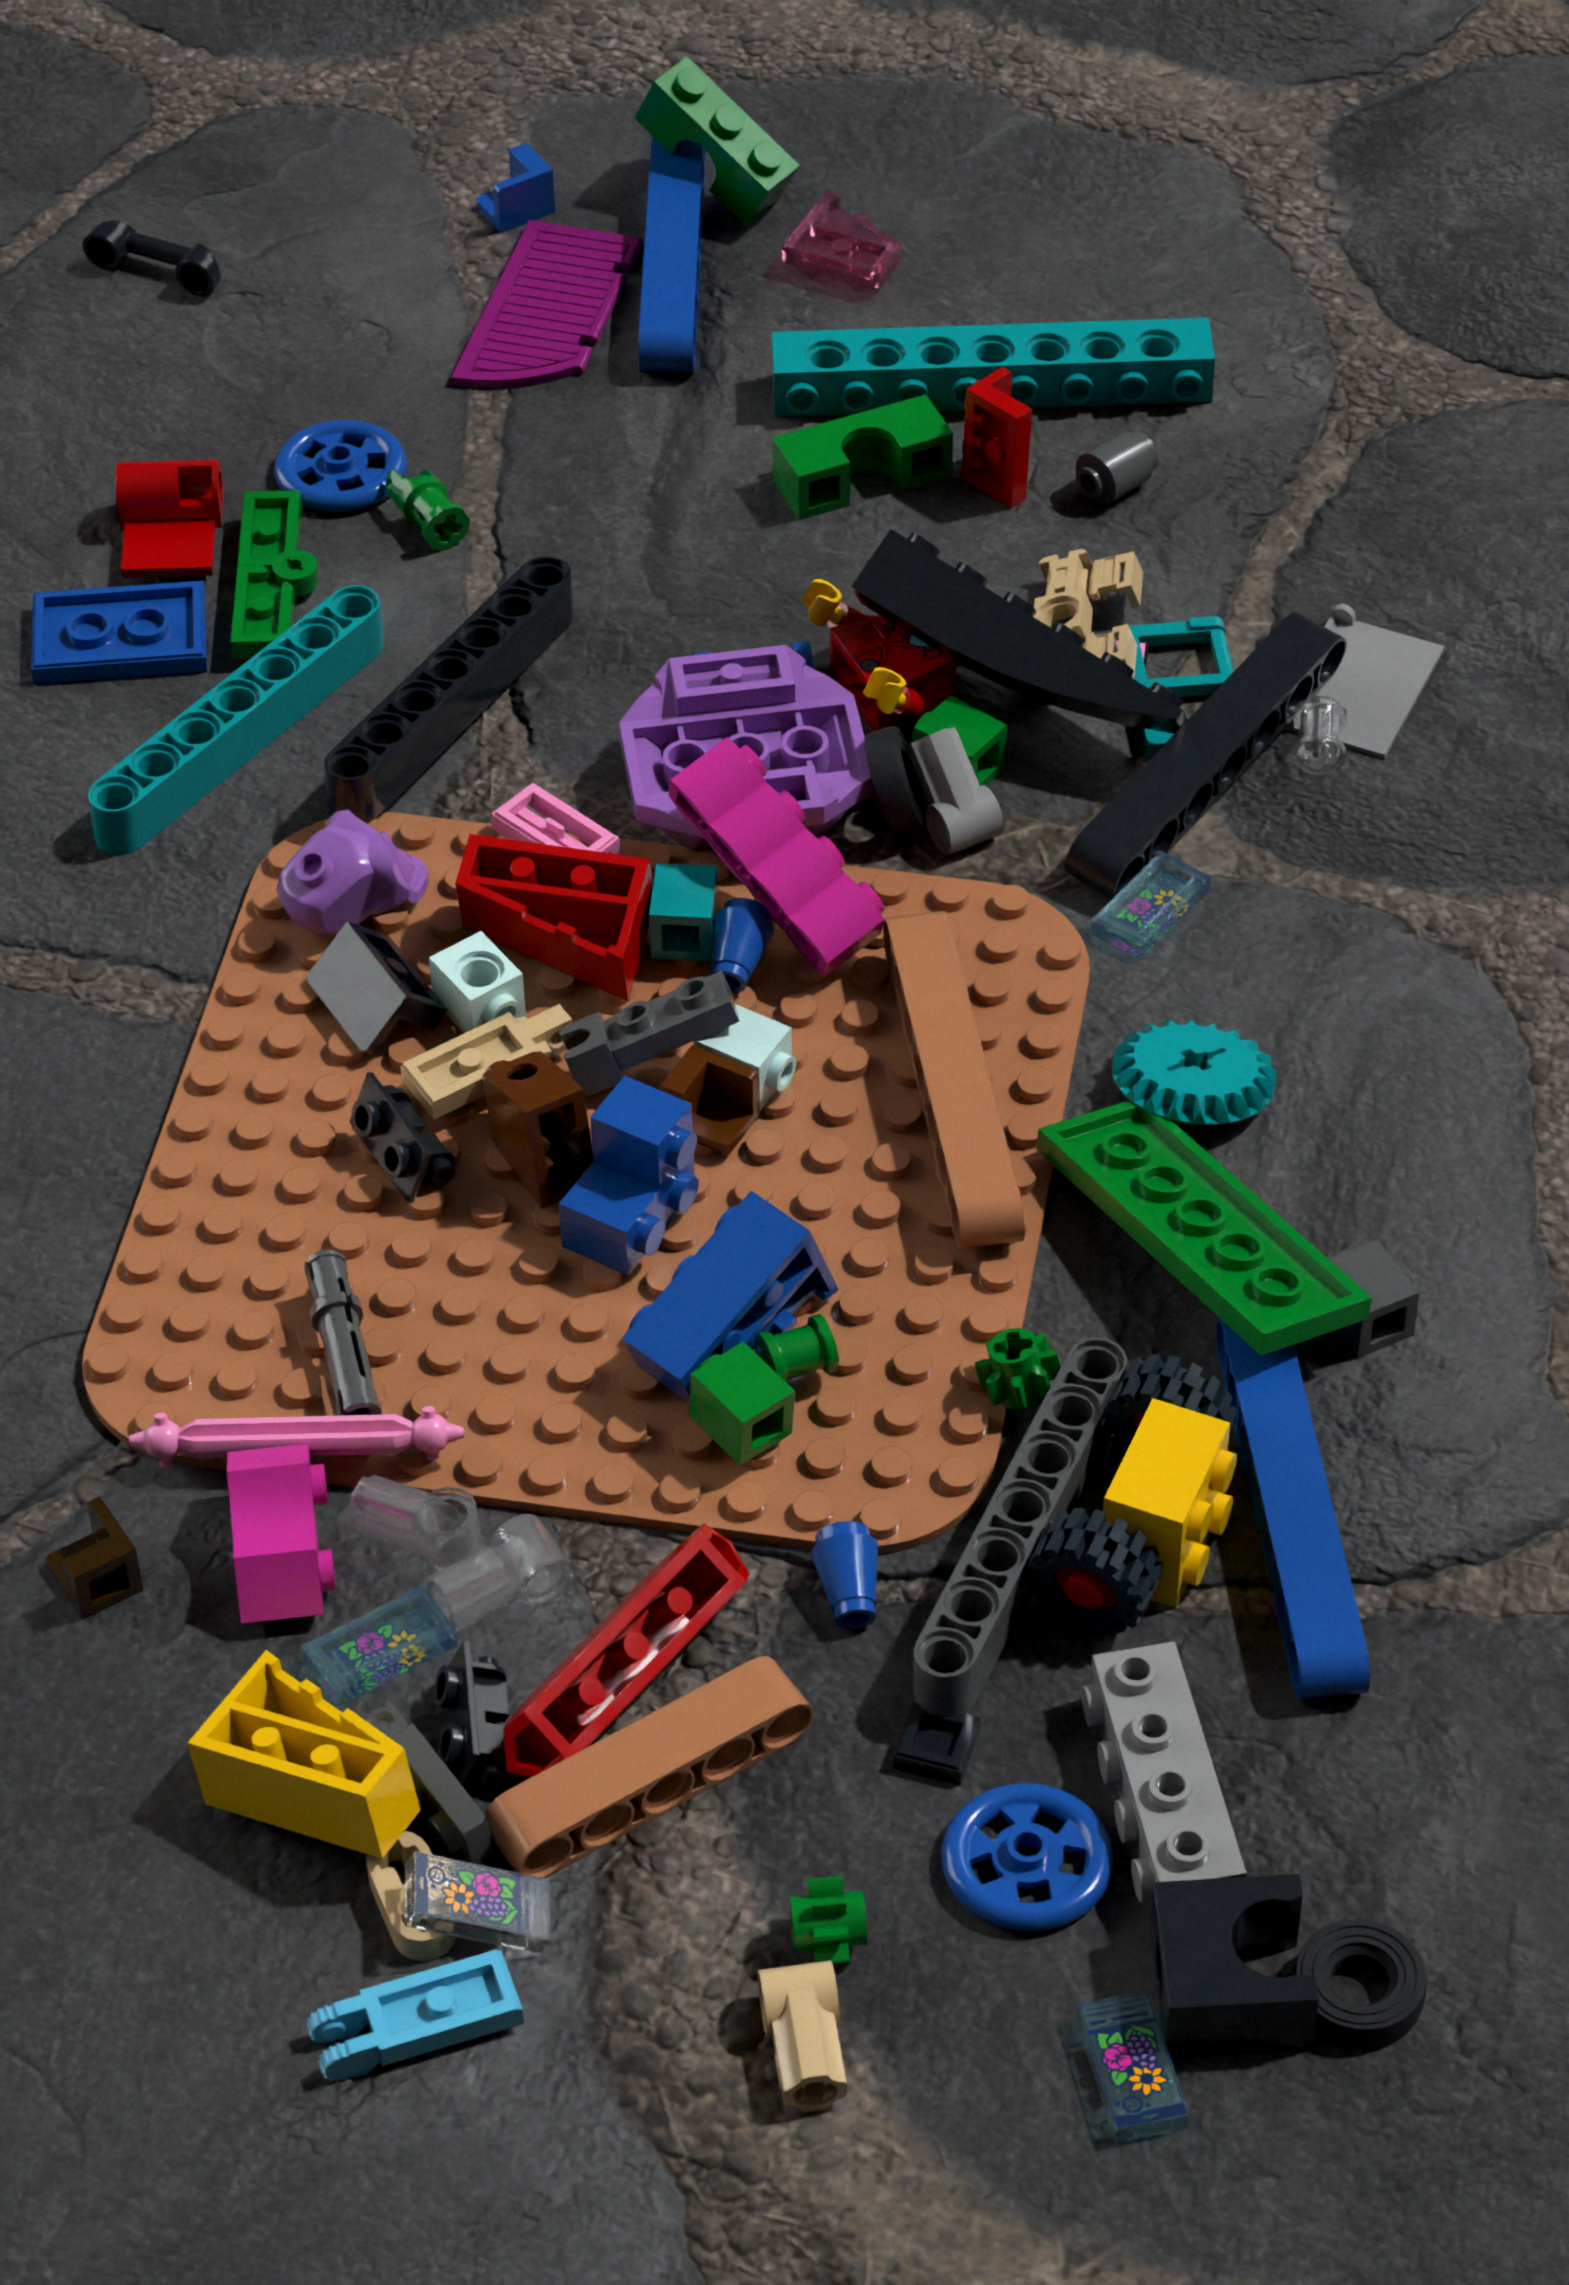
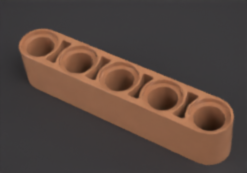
(648, 1768)

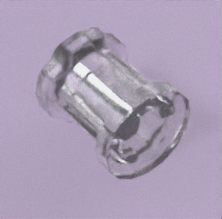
(1326, 737)

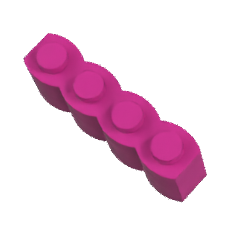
(776, 857)

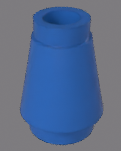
(739, 940)
(848, 1572)

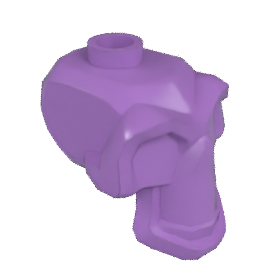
(348, 876)

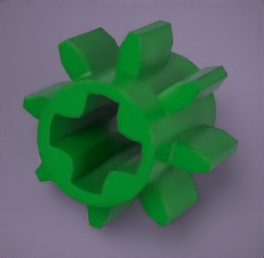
(1018, 1369)
(828, 1920)

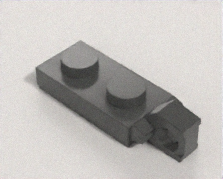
(455, 1817)

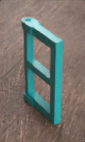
(1194, 631)

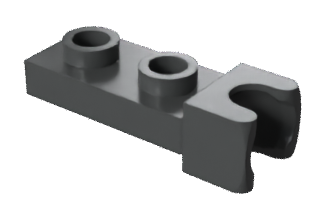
(645, 1030)

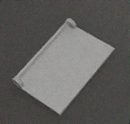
(1376, 681)

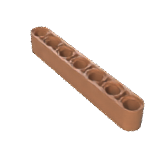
(953, 1081)

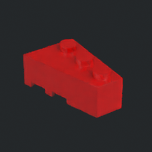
(559, 906)

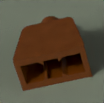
(535, 1106)

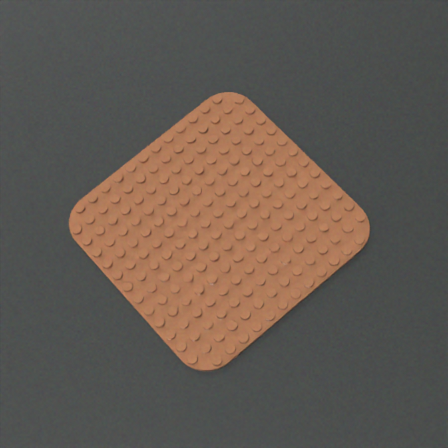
(524, 1338)

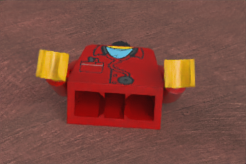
(879, 663)

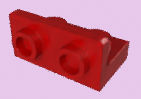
(996, 439)

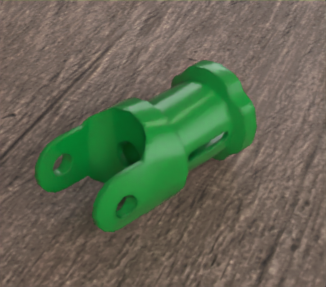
(426, 503)

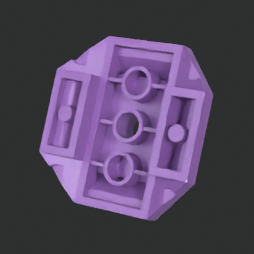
(759, 698)

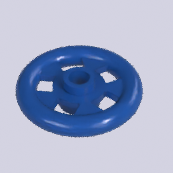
(339, 465)
(999, 1900)

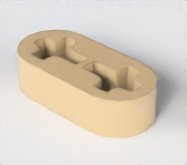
(390, 1898)

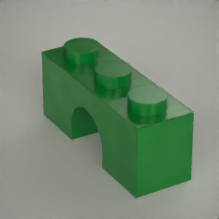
(747, 161)
(897, 439)

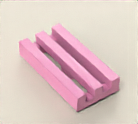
(521, 824)

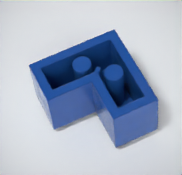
(636, 1177)

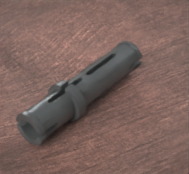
(337, 1318)

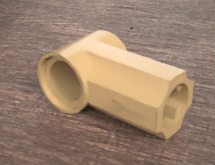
(803, 2018)

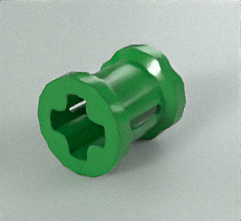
(799, 1349)

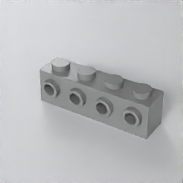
(1160, 1768)

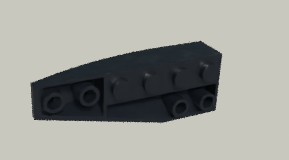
(1003, 639)

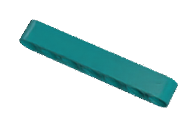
(235, 720)

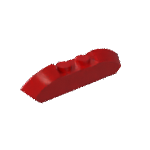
(623, 1653)

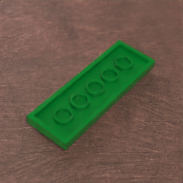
(1204, 1226)

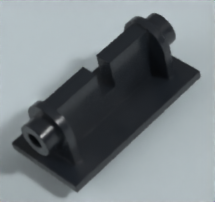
(398, 1138)
(468, 1697)

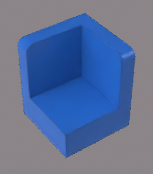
(523, 196)

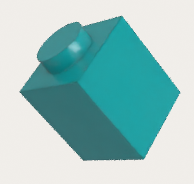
(683, 911)

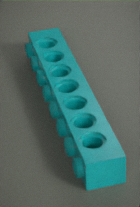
(1048, 363)

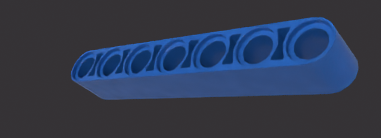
(672, 259)
(1294, 1520)

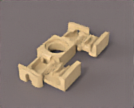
(1077, 580)

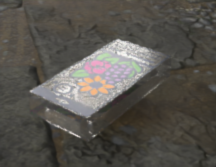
(477, 1902)

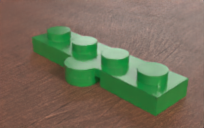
(269, 570)

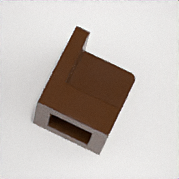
(721, 1097)

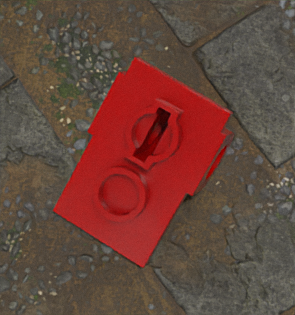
(169, 516)

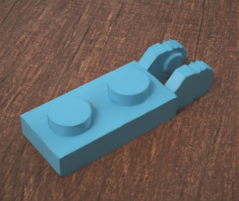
(416, 2015)

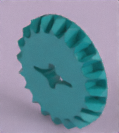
(1194, 1073)

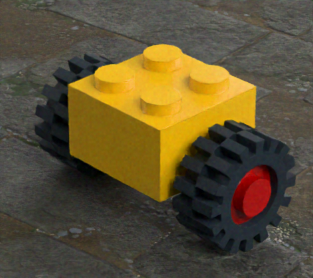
(1156, 1507)

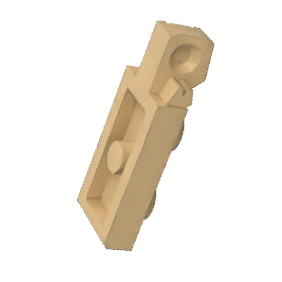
(454, 1070)

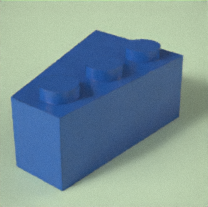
(735, 1286)

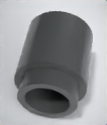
(1116, 466)

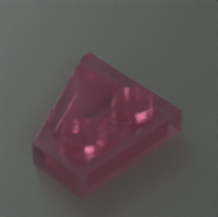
(842, 245)

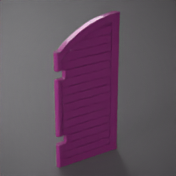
(546, 305)

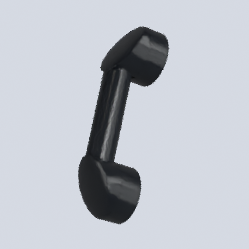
(114, 240)

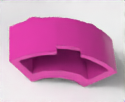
(276, 1533)

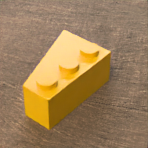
(303, 1763)

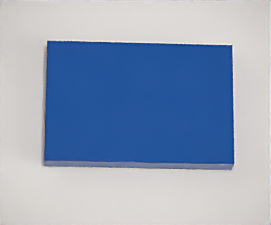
(119, 632)

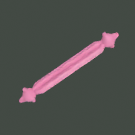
(324, 1434)

